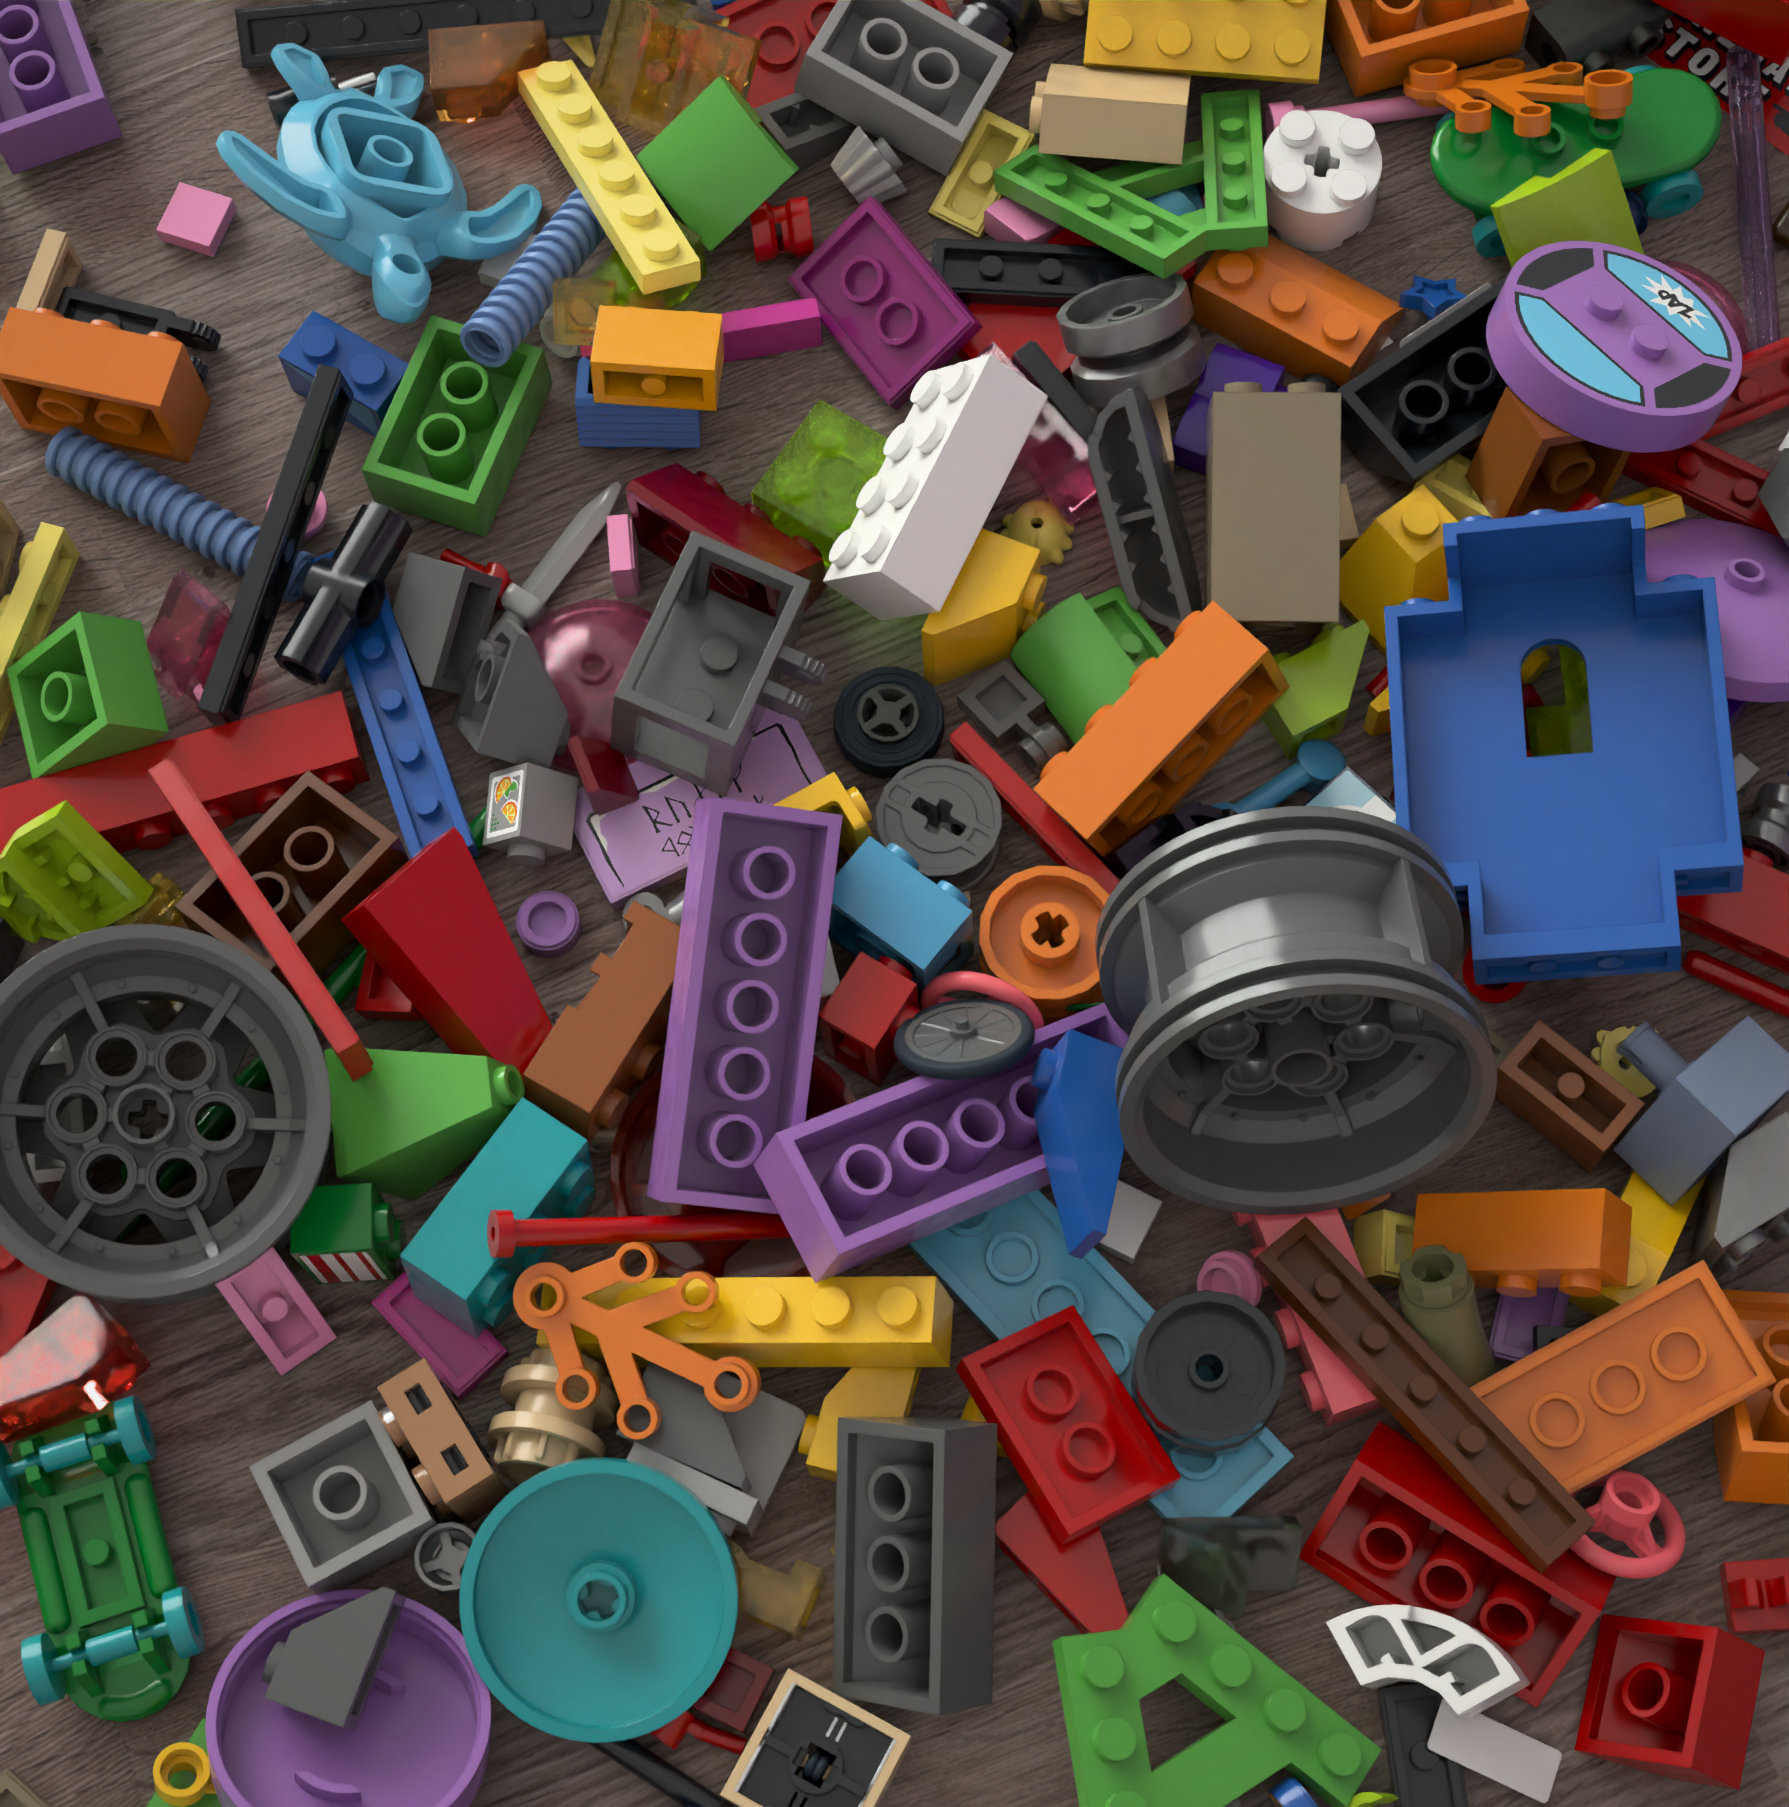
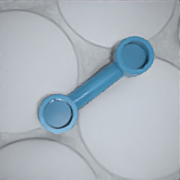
(1314, 767)

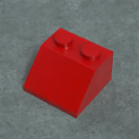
(1671, 1699)

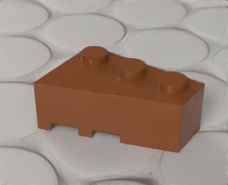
(613, 1032)

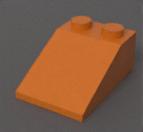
(1754, 1433)

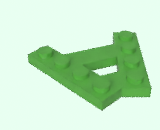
(1112, 204)
(1266, 1713)

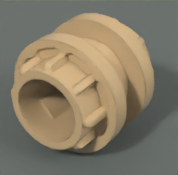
(540, 1428)

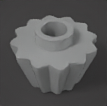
(868, 168)

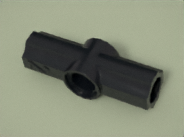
(343, 593)

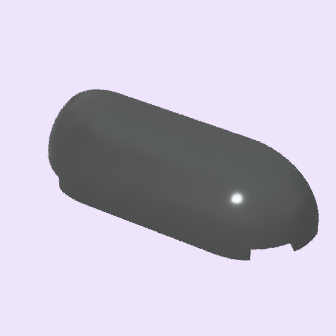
(1143, 510)

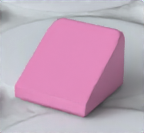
(1016, 223)

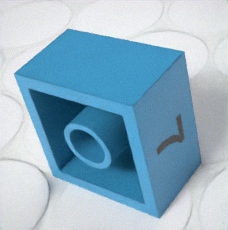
(900, 914)

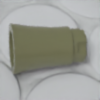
(1443, 1310)

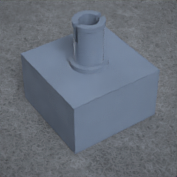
(1700, 1103)

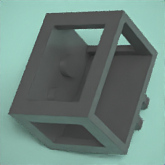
(712, 669)

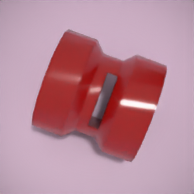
(795, 228)

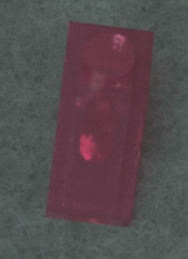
(186, 636)

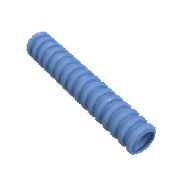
(528, 286)
(161, 503)

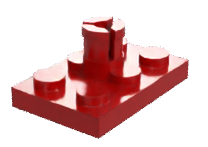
(1067, 1424)

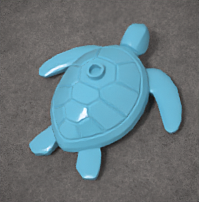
(374, 183)

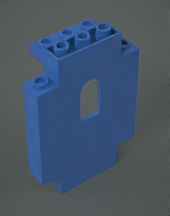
(1577, 853)

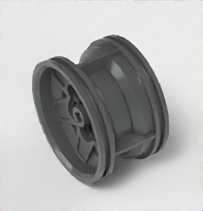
(233, 1002)
(1292, 1012)

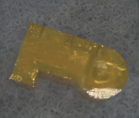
(775, 1598)

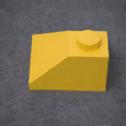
(1396, 561)

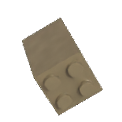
(1274, 507)

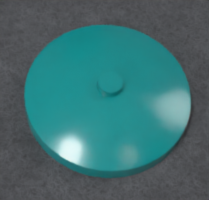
(599, 1600)

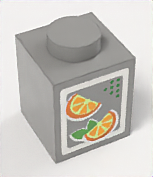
(530, 813)

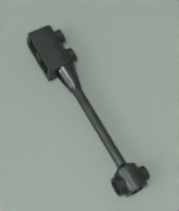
(1594, 31)

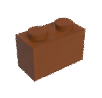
(1566, 1096)

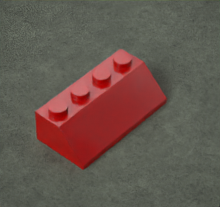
(1418, 1540)

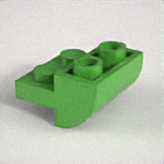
(1085, 655)

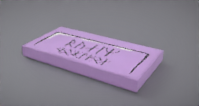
(650, 839)

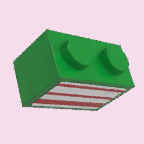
(347, 1235)

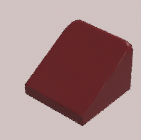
(603, 774)

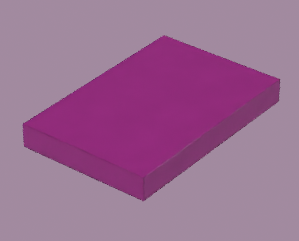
(884, 302)

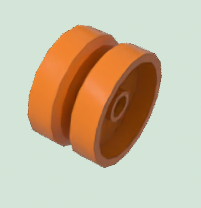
(1028, 916)

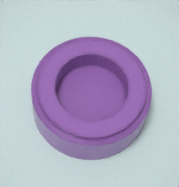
(548, 924)

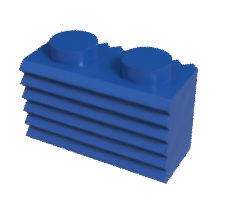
(631, 425)

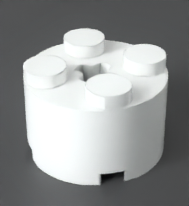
(1321, 178)

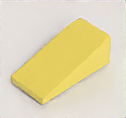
(970, 182)

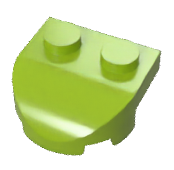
(65, 878)

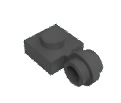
(1007, 705)

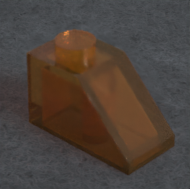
(478, 67)

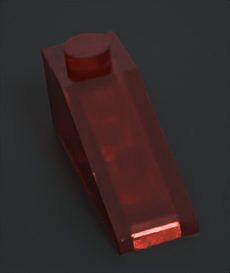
(66, 1369)

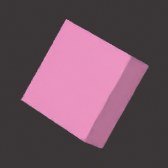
(196, 219)
(623, 555)

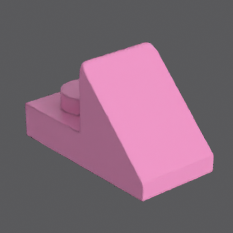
(277, 1311)

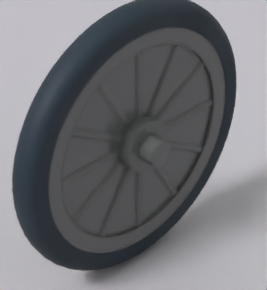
(964, 1039)

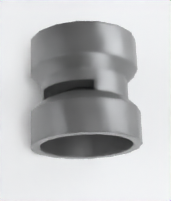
(1769, 826)
(442, 1552)

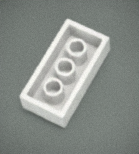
(934, 488)

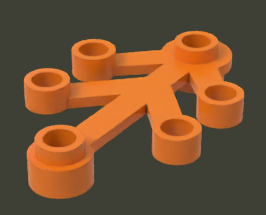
(1513, 90)
(624, 1333)

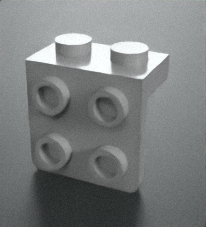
(765, 1441)

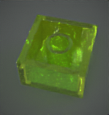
(819, 477)

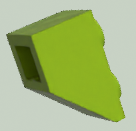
(1319, 688)

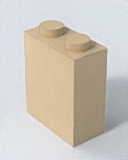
(1111, 113)

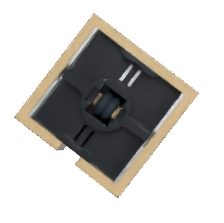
(826, 1738)

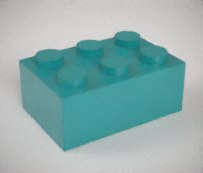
(526, 1167)

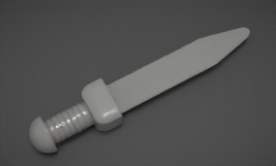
(527, 603)

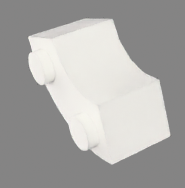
(1427, 1648)

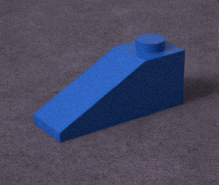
(1080, 1133)

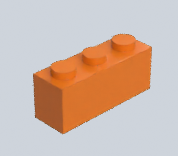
(1531, 1238)

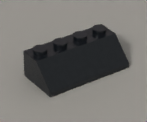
(1425, 396)

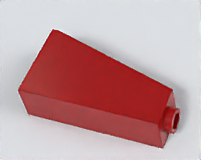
(453, 955)

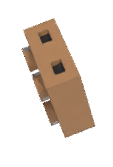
(431, 1425)

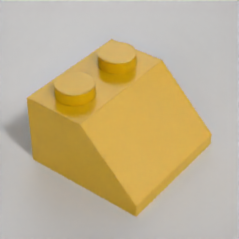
(985, 610)

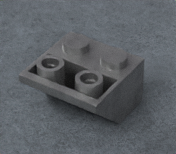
(1744, 1199)

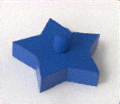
(1430, 296)

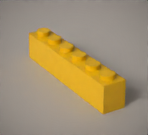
(797, 1321)

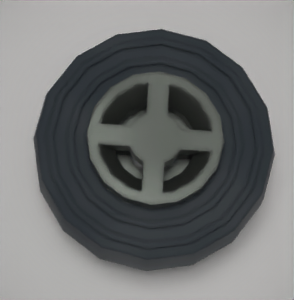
(883, 699)

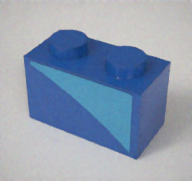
(366, 367)

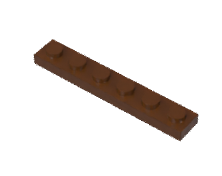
(1424, 1395)

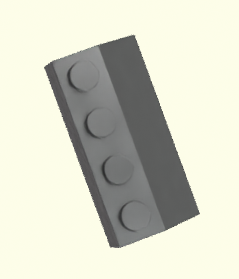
(915, 1562)

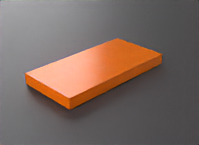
(1629, 1379)

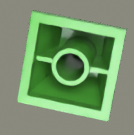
(416, 1116)

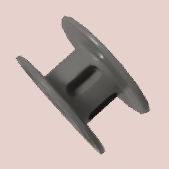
(947, 793)

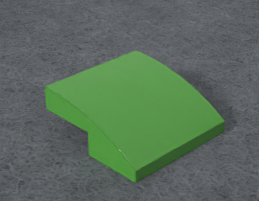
(716, 162)

